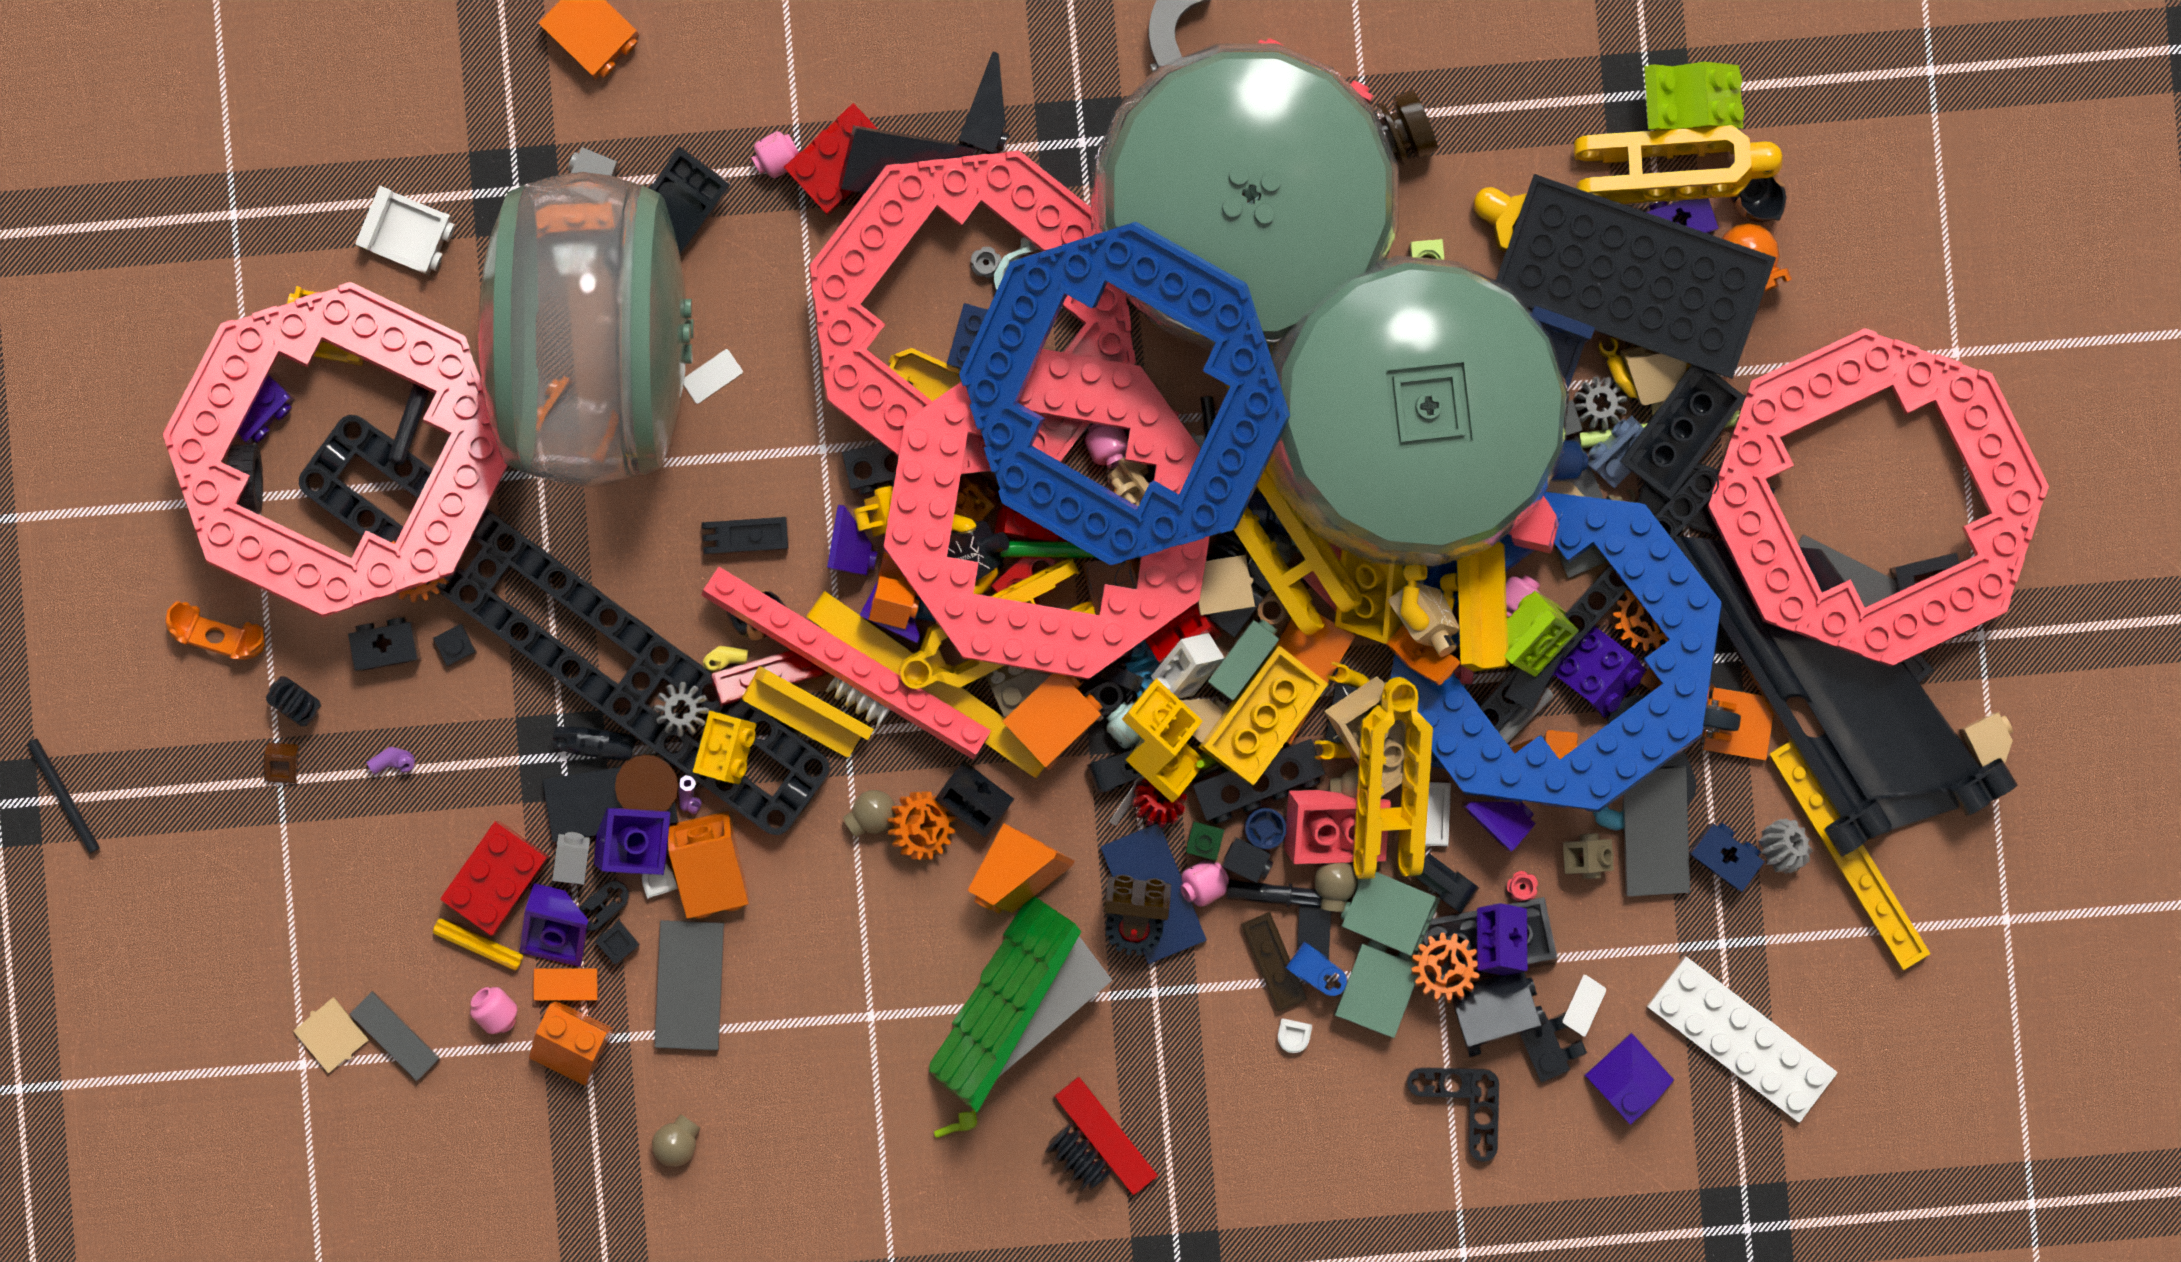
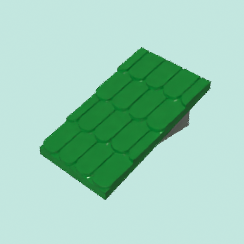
(1023, 996)

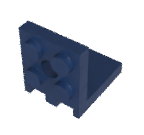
(1567, 336)

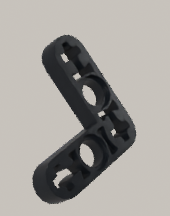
(1467, 1090)

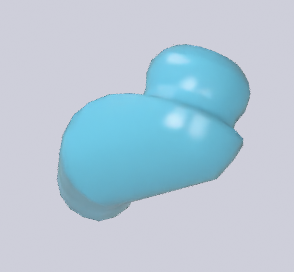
(1609, 819)

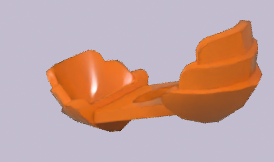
(189, 628)

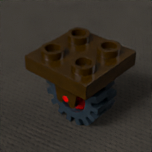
(1136, 912)

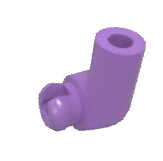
(392, 757)
(686, 792)

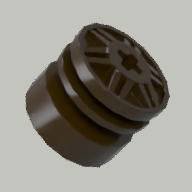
(1408, 127)

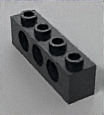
(1210, 790)

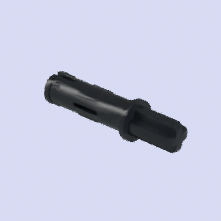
(1273, 894)

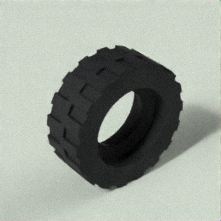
(248, 460)

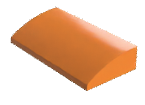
(1316, 651)

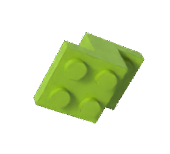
(1693, 96)
(1537, 633)

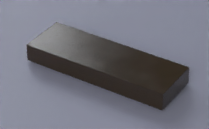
(1272, 961)

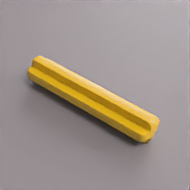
(478, 944)

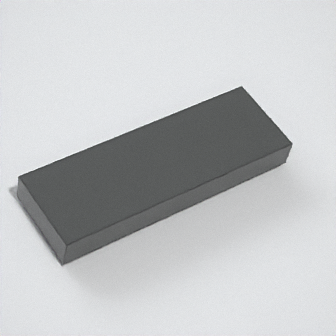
(394, 1035)

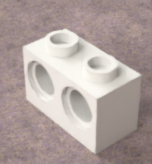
(1189, 665)

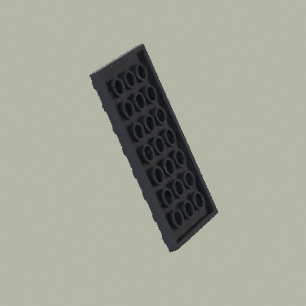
(1635, 275)

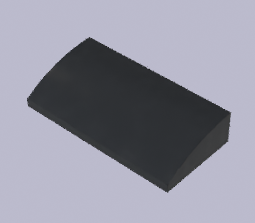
(1682, 430)
(1540, 939)

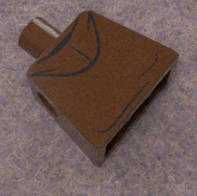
(1100, 573)

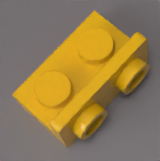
(724, 747)

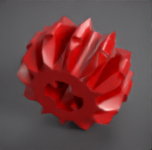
(1149, 807)

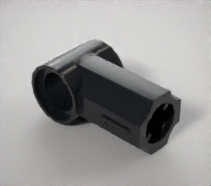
(1451, 886)

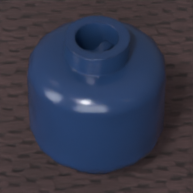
(1572, 463)

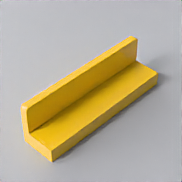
(1483, 610)
(805, 712)

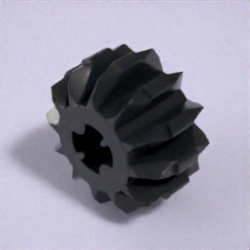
(293, 701)

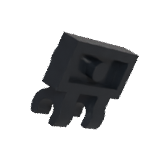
(1546, 1052)

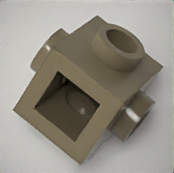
(1588, 856)

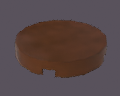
(646, 784)

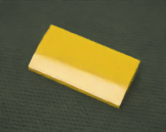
(1263, 715)

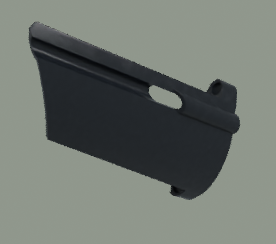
(1884, 741)

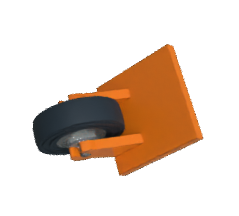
(1737, 724)

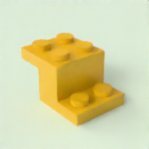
(1164, 728)

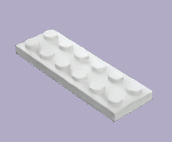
(1742, 1039)

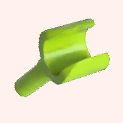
(1206, 762)
(967, 1121)

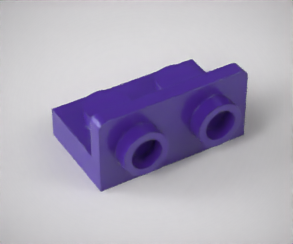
(269, 404)

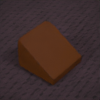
(281, 762)

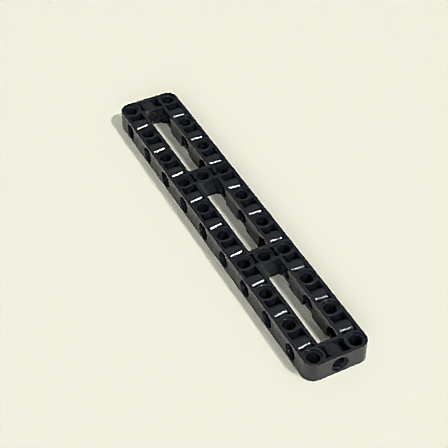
(551, 653)

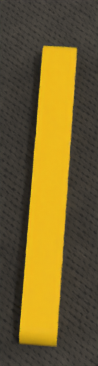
(877, 645)

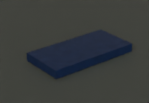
(1148, 856)

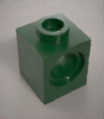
(1204, 840)

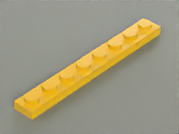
(1856, 866)

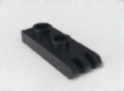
(746, 535)

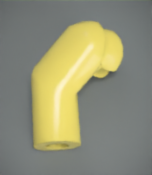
(723, 656)

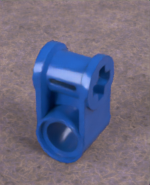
(1313, 966)

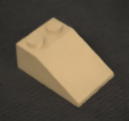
(1347, 719)

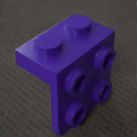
(1600, 671)

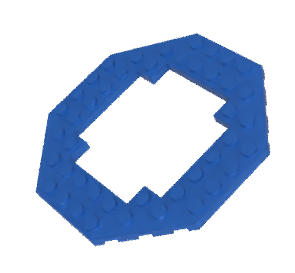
(1184, 290)
(1638, 738)

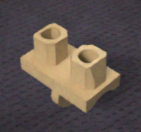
(1129, 480)

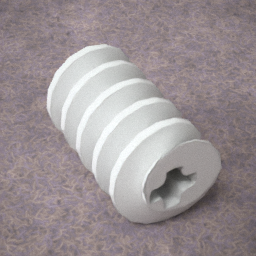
(863, 701)

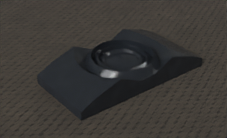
(689, 193)

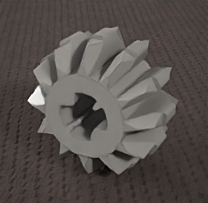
(1590, 407)
(687, 718)
(1785, 846)

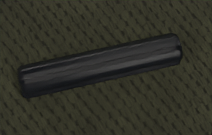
(408, 425)

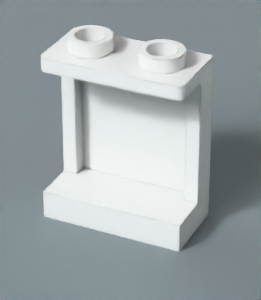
(405, 231)

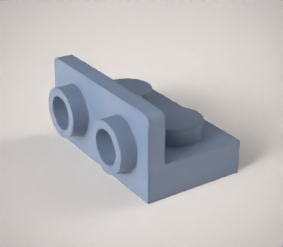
(1606, 456)

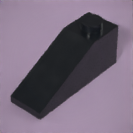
(986, 117)

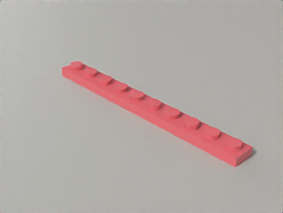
(845, 662)

